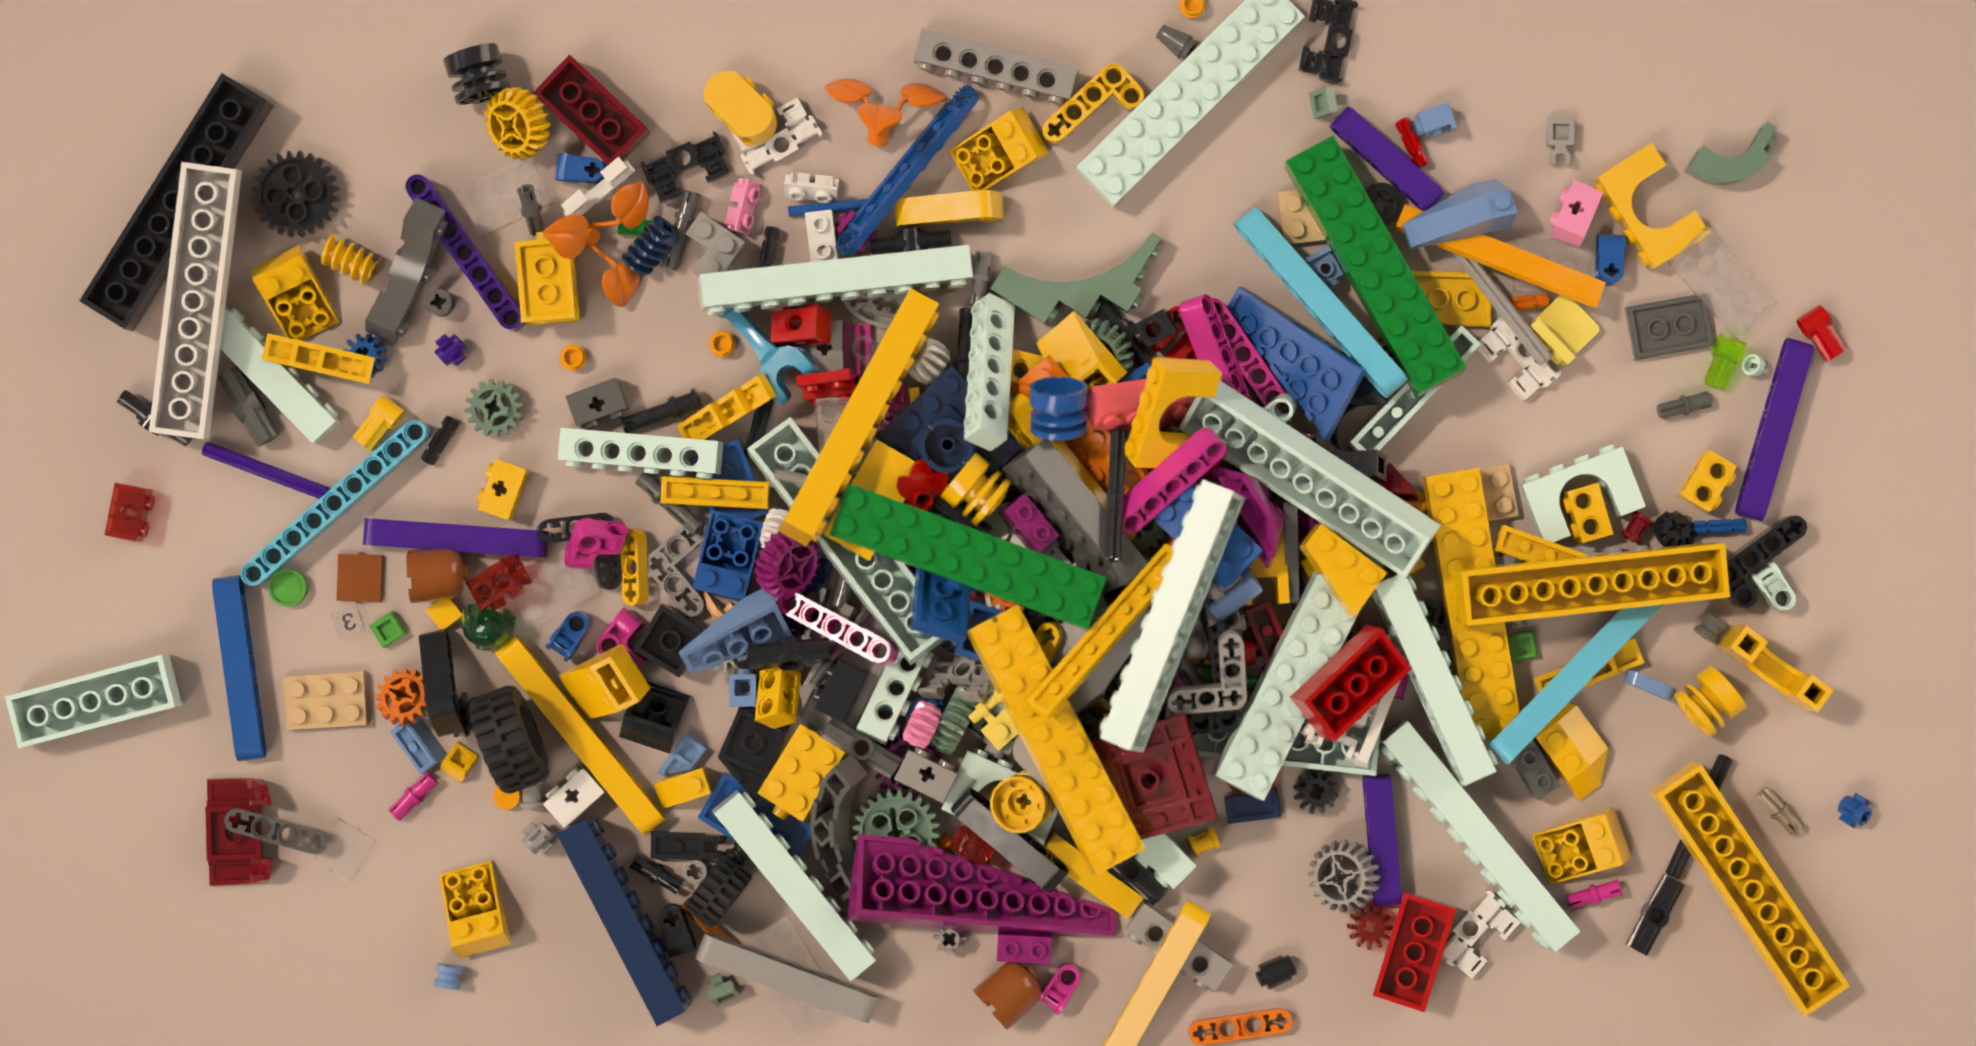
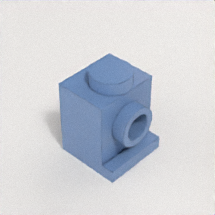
(1434, 121)
(1322, 257)
(737, 697)

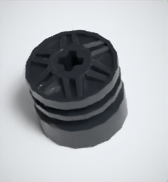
(475, 69)

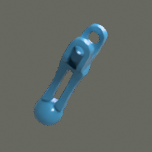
(774, 359)

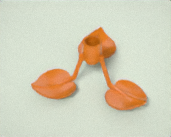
(881, 118)
(573, 232)

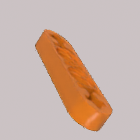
(1239, 1021)

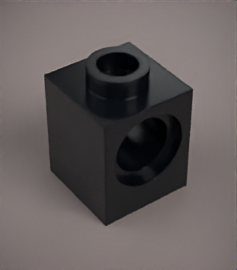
(1167, 328)

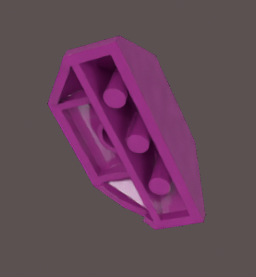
(1258, 515)

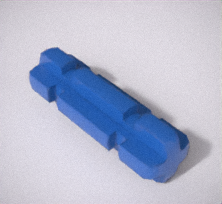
(1721, 526)

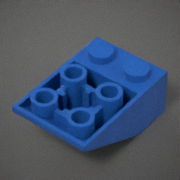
(728, 555)

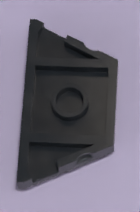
(751, 750)

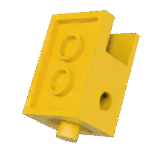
(545, 283)
(1277, 572)
(798, 774)

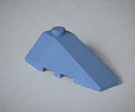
(1467, 213)
(749, 622)

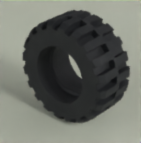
(509, 739)

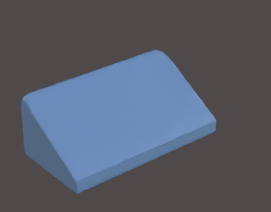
(1235, 596)
(419, 744)

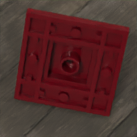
(1180, 791)

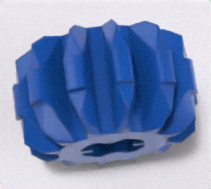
(374, 349)

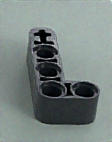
(1761, 555)
(440, 683)
(1214, 722)

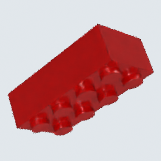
(1350, 683)
(1414, 951)

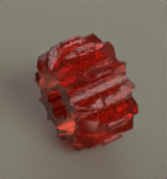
(972, 846)
(1378, 928)

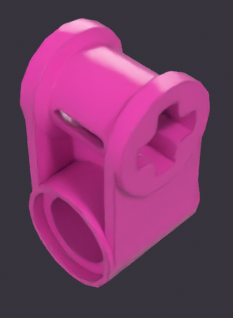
(1057, 991)

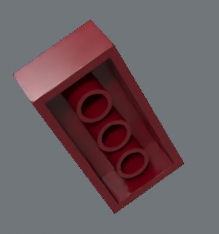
(591, 111)

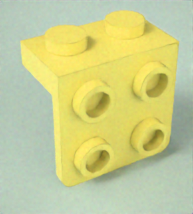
(1564, 329)

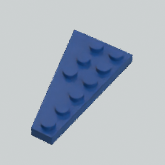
(1302, 362)

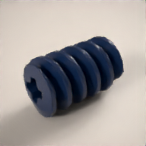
(651, 246)

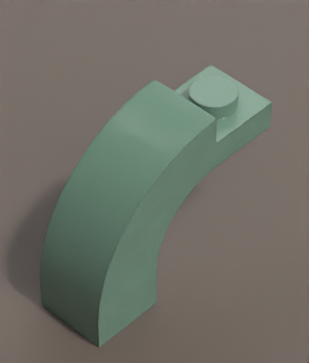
(1721, 170)

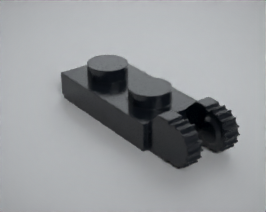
(684, 845)

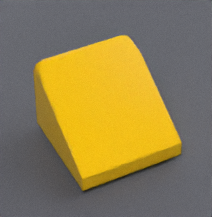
(459, 762)

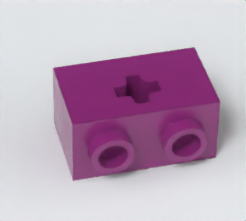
(1028, 523)
(1024, 948)

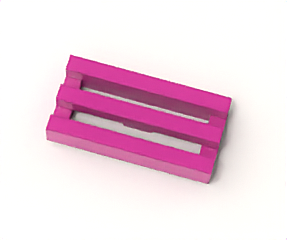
(857, 327)

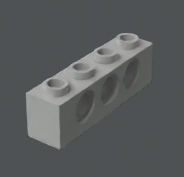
(1216, 966)

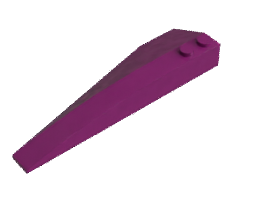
(924, 887)

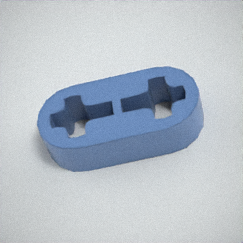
(1649, 685)

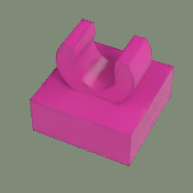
(900, 401)

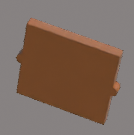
(359, 577)

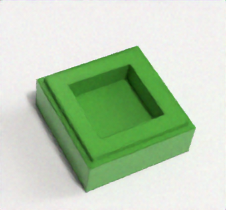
(388, 629)
(1522, 646)

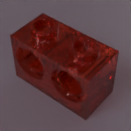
(499, 582)

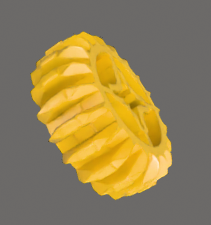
(517, 123)

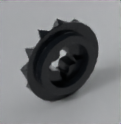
(1386, 192)
(1668, 539)

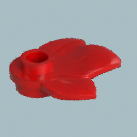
(919, 482)

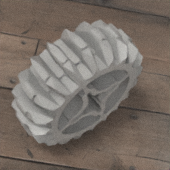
(1345, 886)

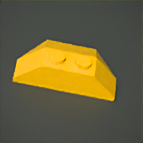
(1574, 750)

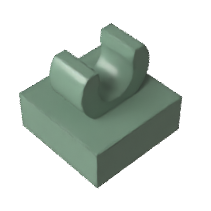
(1324, 102)
(722, 990)

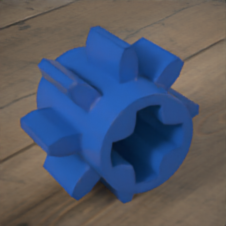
(1854, 810)

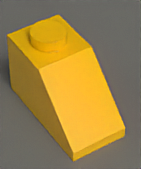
(683, 787)

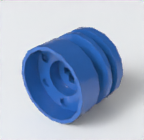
(1058, 408)

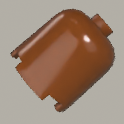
(435, 574)
(1010, 991)

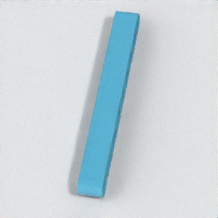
(1320, 302)
(323, 508)
(1569, 681)

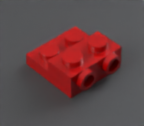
(827, 384)

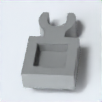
(1560, 135)

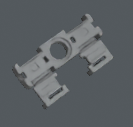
(976, 678)

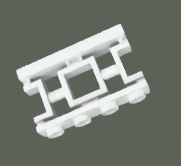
(1377, 717)

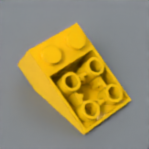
(999, 150)
(294, 294)
(1080, 353)
(605, 683)
(1581, 846)
(474, 910)

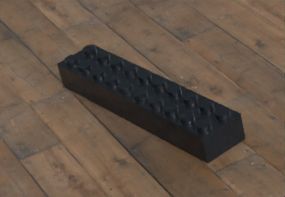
(142, 252)

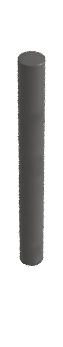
(836, 651)

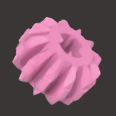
(922, 724)

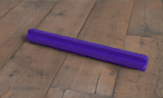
(264, 470)

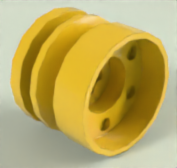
(976, 489)
(1712, 699)
(1013, 811)

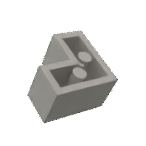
(720, 244)

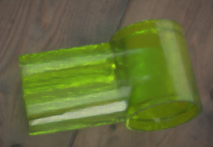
(1726, 355)

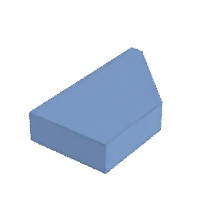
(684, 756)

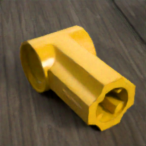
(383, 417)

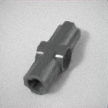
(248, 406)
(876, 756)

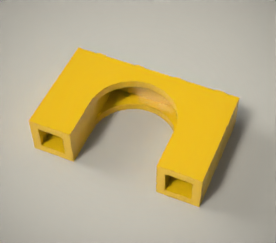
(1618, 185)
(1165, 383)
(1750, 651)

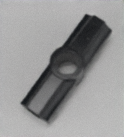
(789, 653)
(1143, 881)
(1664, 898)

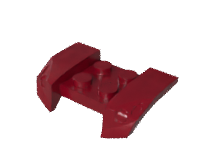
(232, 856)

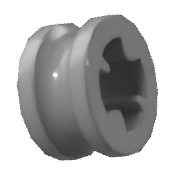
(691, 878)

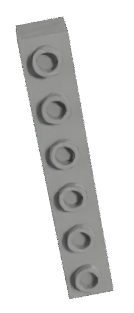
(931, 42)

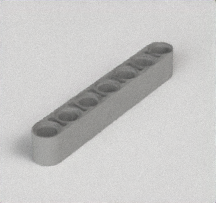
(787, 977)

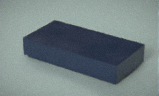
(1247, 808)

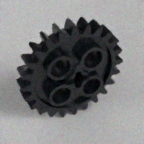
(314, 208)

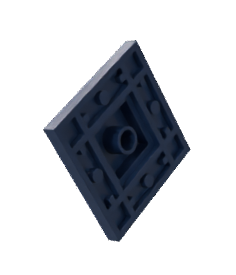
(940, 416)

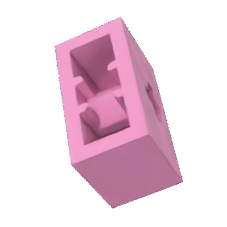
(1573, 227)

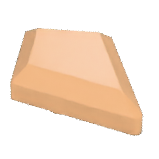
(714, 606)

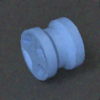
(448, 976)

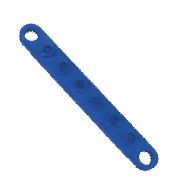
(906, 170)

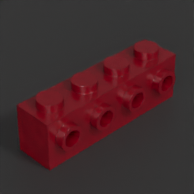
(1264, 628)

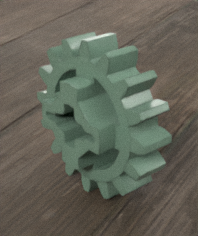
(489, 419)

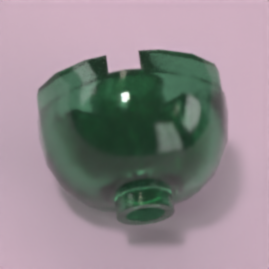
(487, 627)

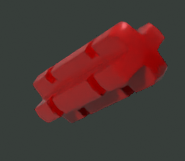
(1411, 142)

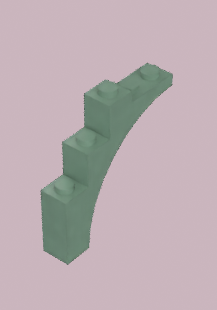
(1117, 286)

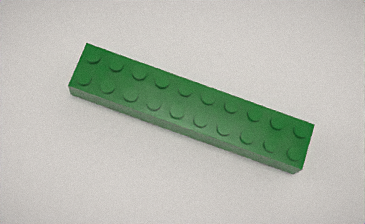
(1374, 266)
(968, 556)

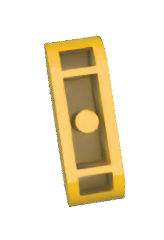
(741, 107)

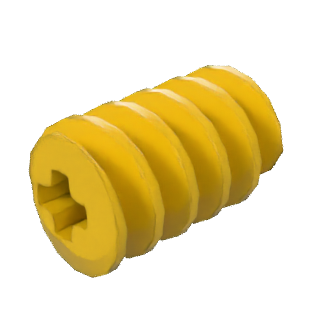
(350, 261)

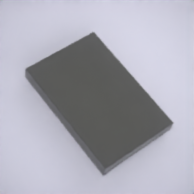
(1669, 327)

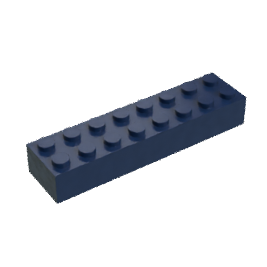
(624, 920)

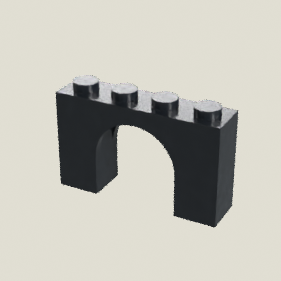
(1368, 462)

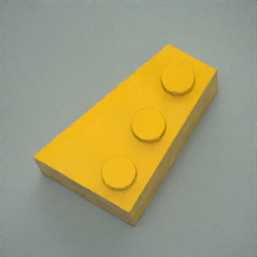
(1342, 567)

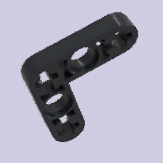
(557, 537)

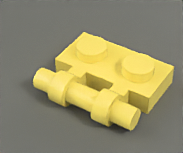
(999, 728)

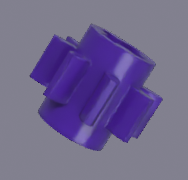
(450, 349)

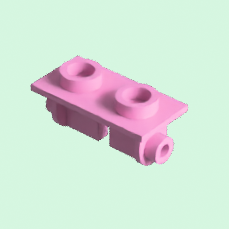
(746, 194)

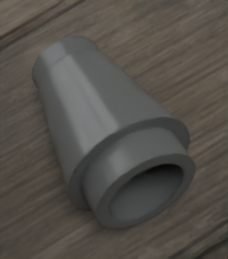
(1176, 41)

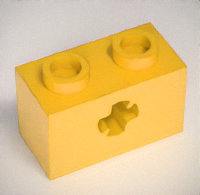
(514, 480)

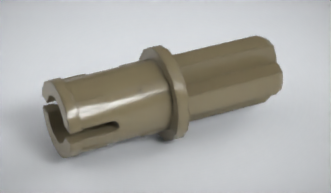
(1779, 810)

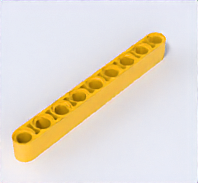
(580, 735)

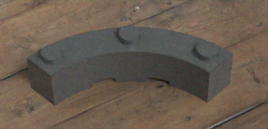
(409, 271)
(832, 827)

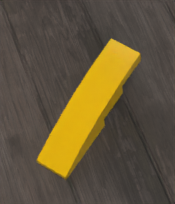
(318, 358)
(728, 409)
(1624, 659)
(1103, 886)

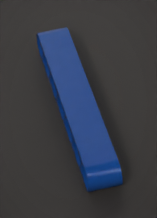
(239, 668)

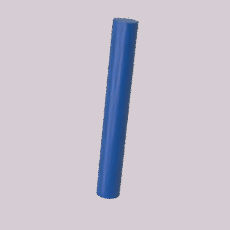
(837, 206)

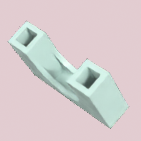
(1609, 468)
(977, 772)

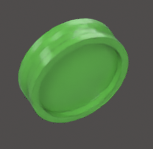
(288, 587)

